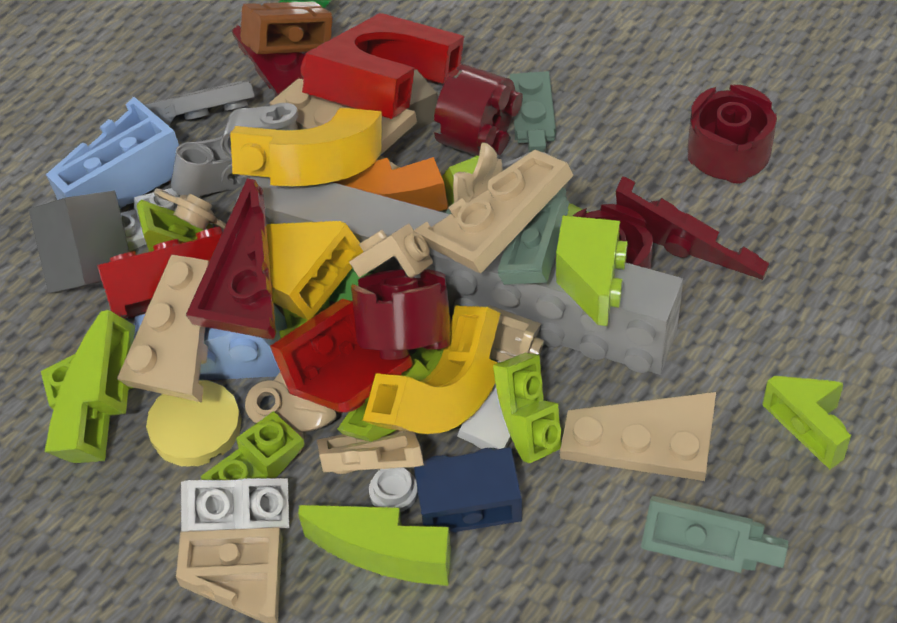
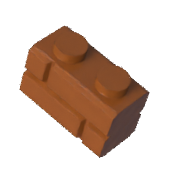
(285, 26)

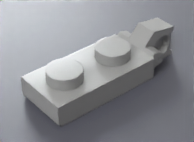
(196, 103)

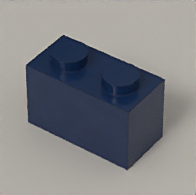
(469, 490)

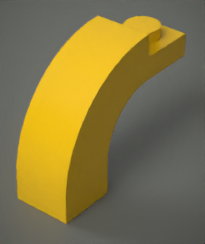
(310, 155)
(451, 390)

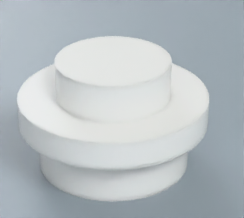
(393, 489)

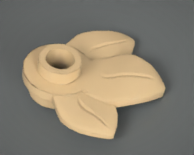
(472, 185)
(191, 209)
(295, 411)

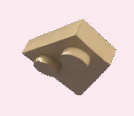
(347, 454)
(234, 569)

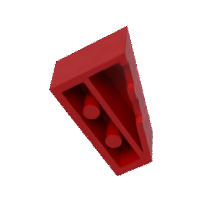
(133, 278)

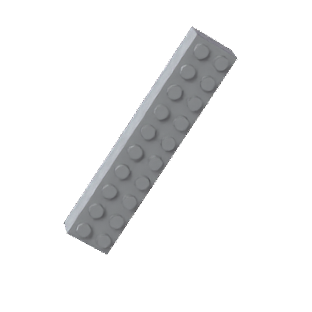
(636, 333)

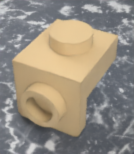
(405, 244)
(515, 336)

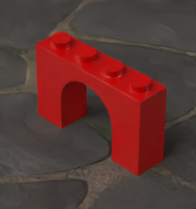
(377, 61)

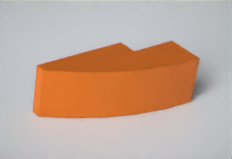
(413, 184)

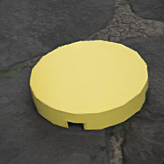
(194, 431)

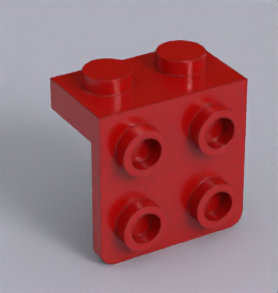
(326, 362)

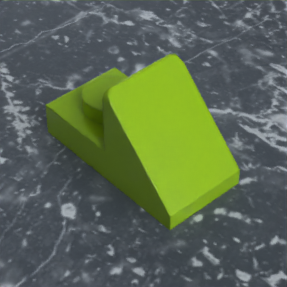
(804, 410)

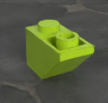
(587, 263)

